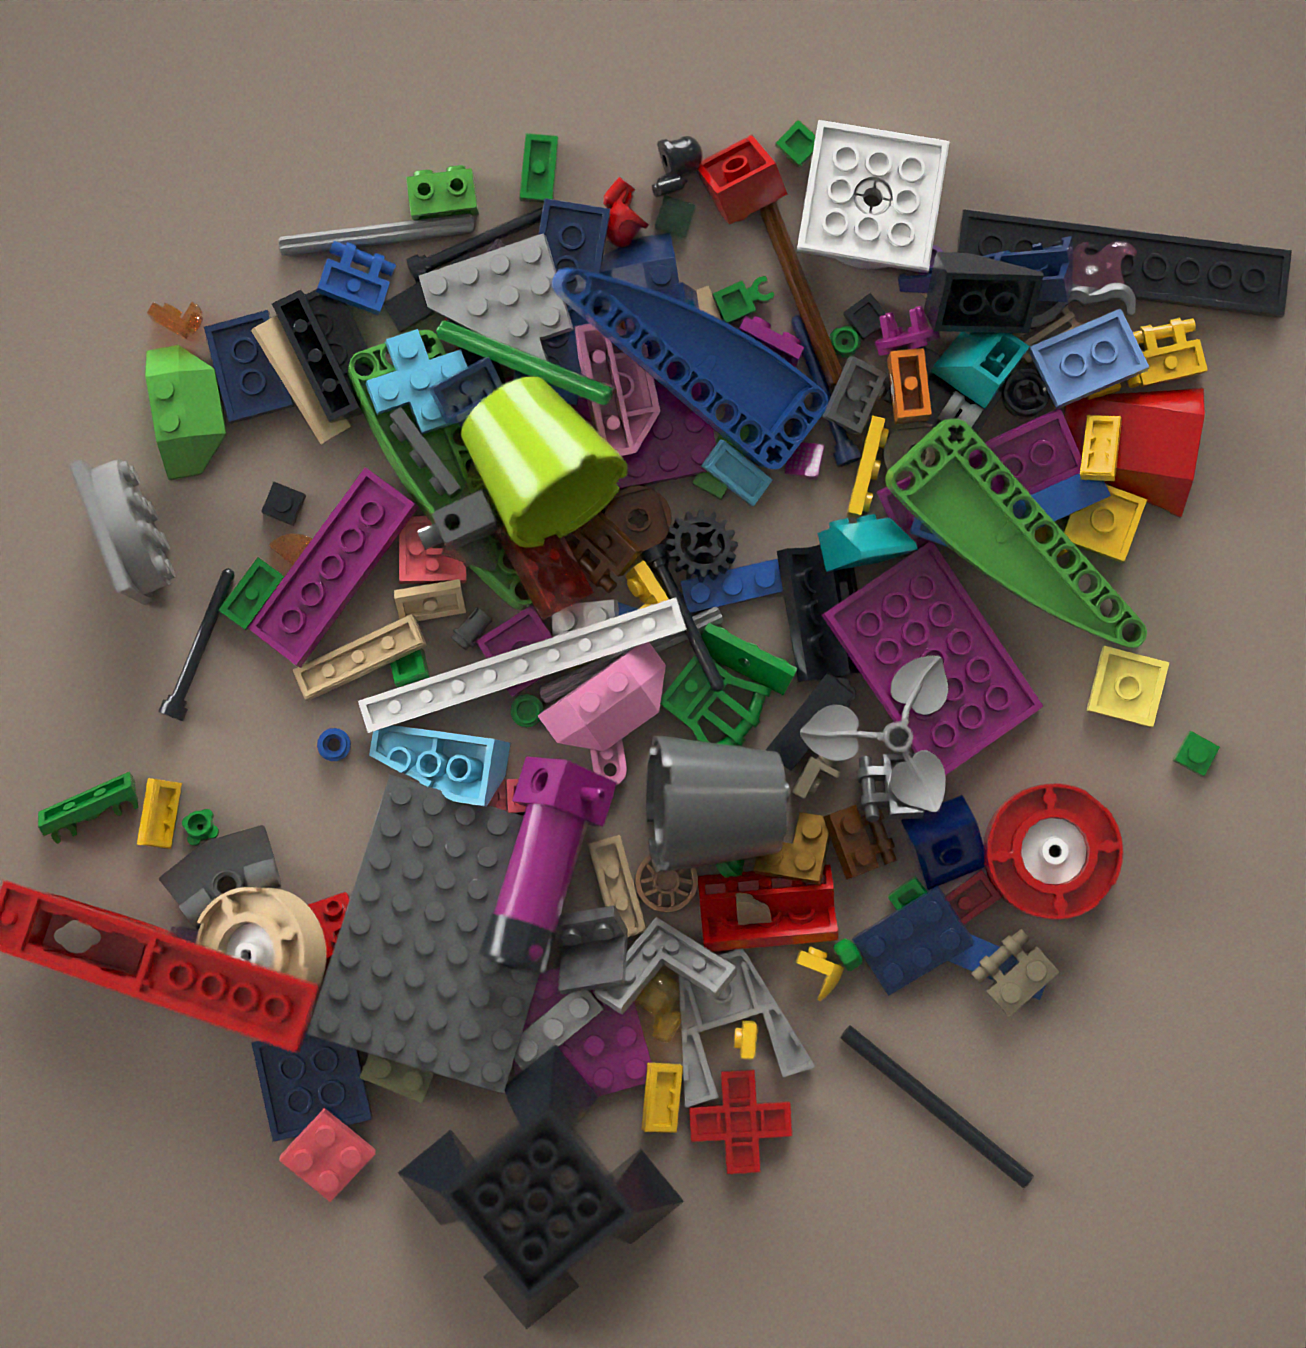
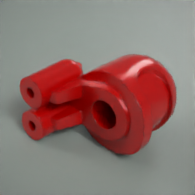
(623, 221)

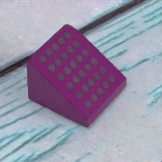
(805, 461)

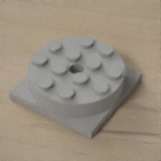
(124, 528)

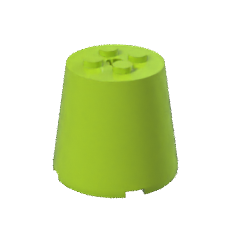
(540, 461)

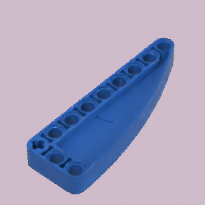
(728, 364)

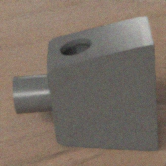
(474, 520)

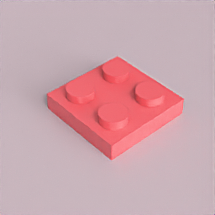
(327, 1154)

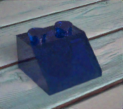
(945, 842)

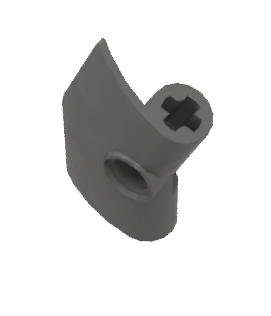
(239, 855)

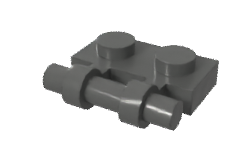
(872, 801)

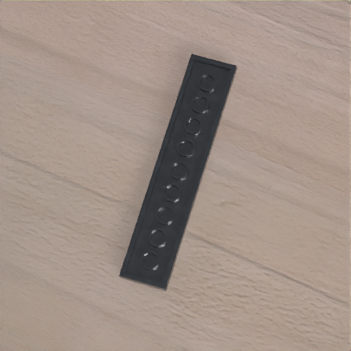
(1164, 268)

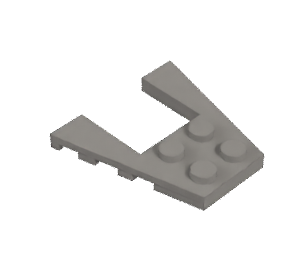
(740, 999)

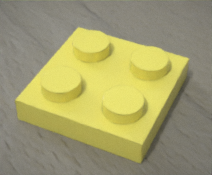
(1128, 686)

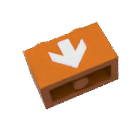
(909, 386)

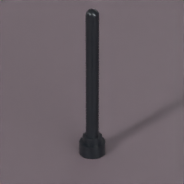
(423, 264)
(657, 561)
(175, 704)

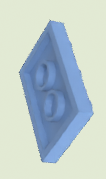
(1088, 358)

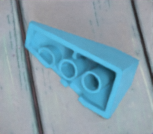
(457, 764)

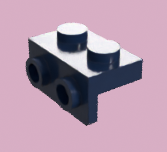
(465, 390)

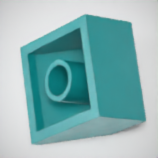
(863, 542)

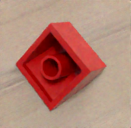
(741, 179)

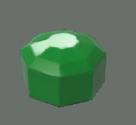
(848, 954)

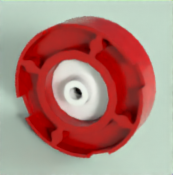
(1085, 857)

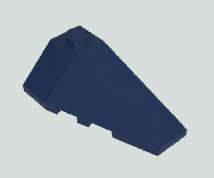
(645, 262)

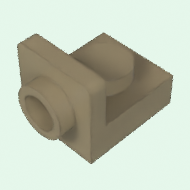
(808, 779)

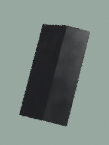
(324, 342)
(808, 595)

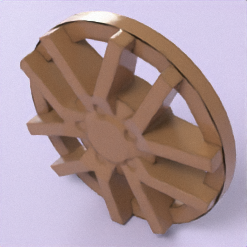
(665, 884)

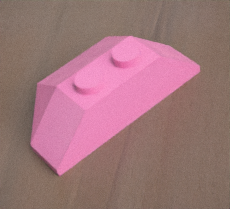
(634, 398)
(609, 702)

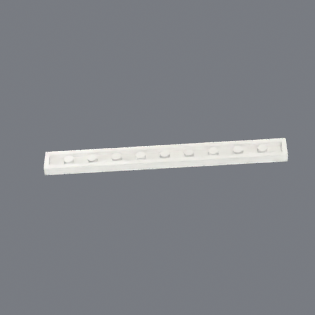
(522, 665)

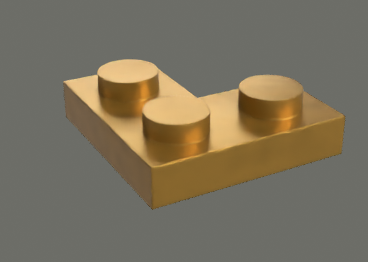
(802, 859)

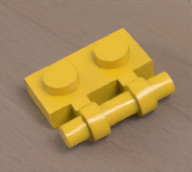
(1172, 361)

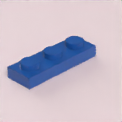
(733, 586)

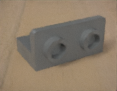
(855, 395)

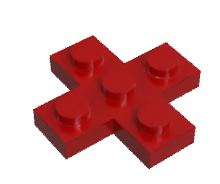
(740, 1121)

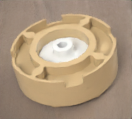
(266, 929)

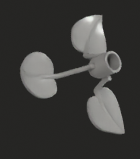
(919, 779)

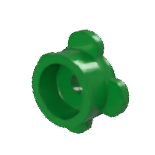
(198, 818)

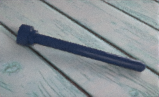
(845, 450)

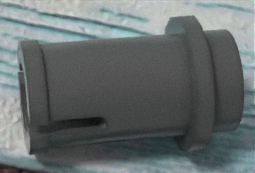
(471, 629)

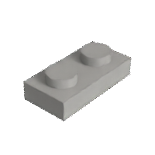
(583, 615)

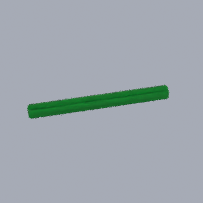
(525, 362)

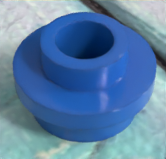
(326, 737)

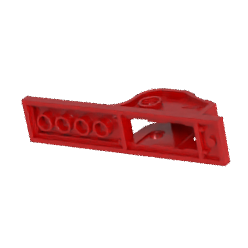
(172, 972)

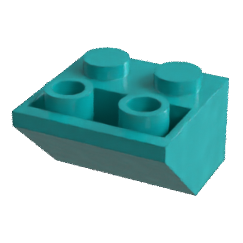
(980, 363)

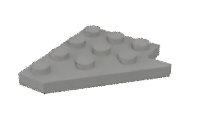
(502, 295)

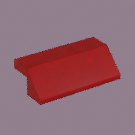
(798, 911)

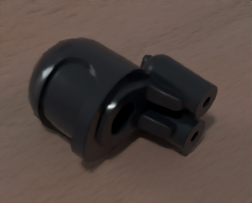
(678, 159)

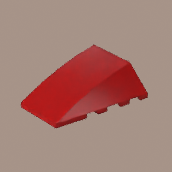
(1155, 444)

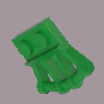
(692, 695)

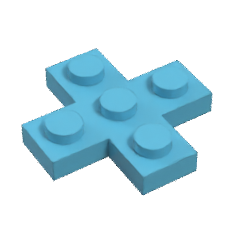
(412, 379)

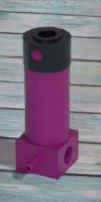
(559, 807)

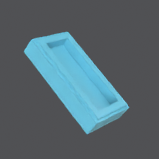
(736, 472)

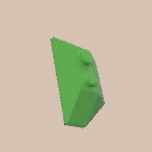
(184, 410)

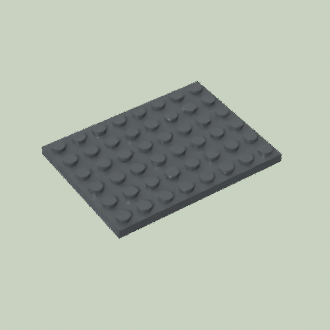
(410, 942)

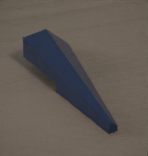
(1053, 262)

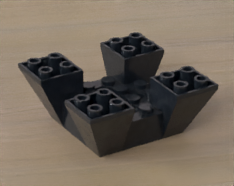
(534, 1257)

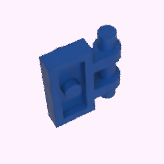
(352, 285)

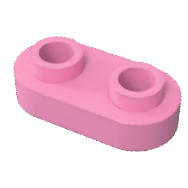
(613, 755)

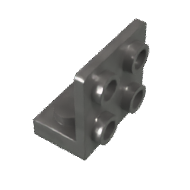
(591, 949)

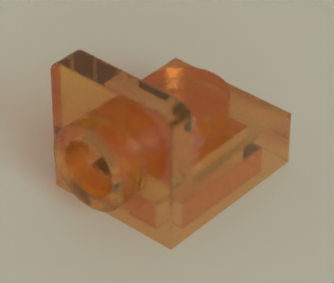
(170, 318)

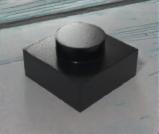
(865, 316)
(283, 503)

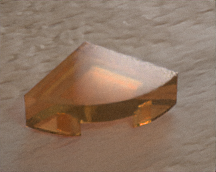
(290, 546)

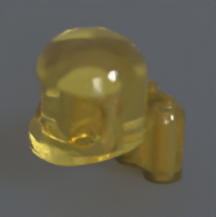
(659, 999)

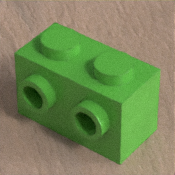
(442, 193)

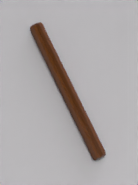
(801, 293)

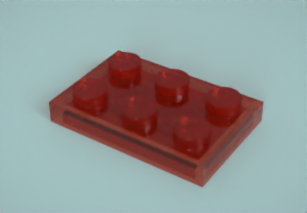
(547, 573)

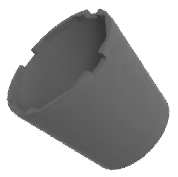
(713, 803)

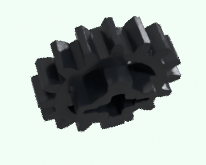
(708, 558)

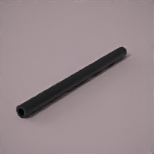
(936, 1106)

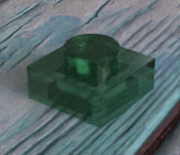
(675, 216)

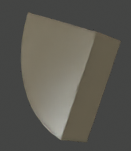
(751, 910)

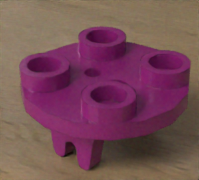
(916, 336)

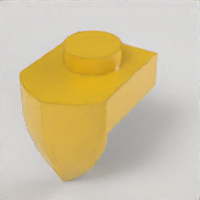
(816, 960)

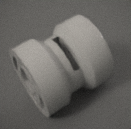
(969, 414)

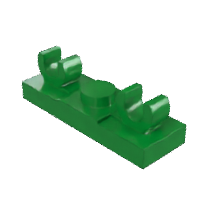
(87, 806)

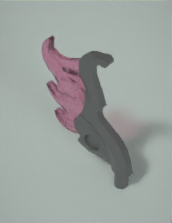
(1094, 281)

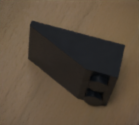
(981, 295)

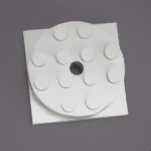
(865, 161)

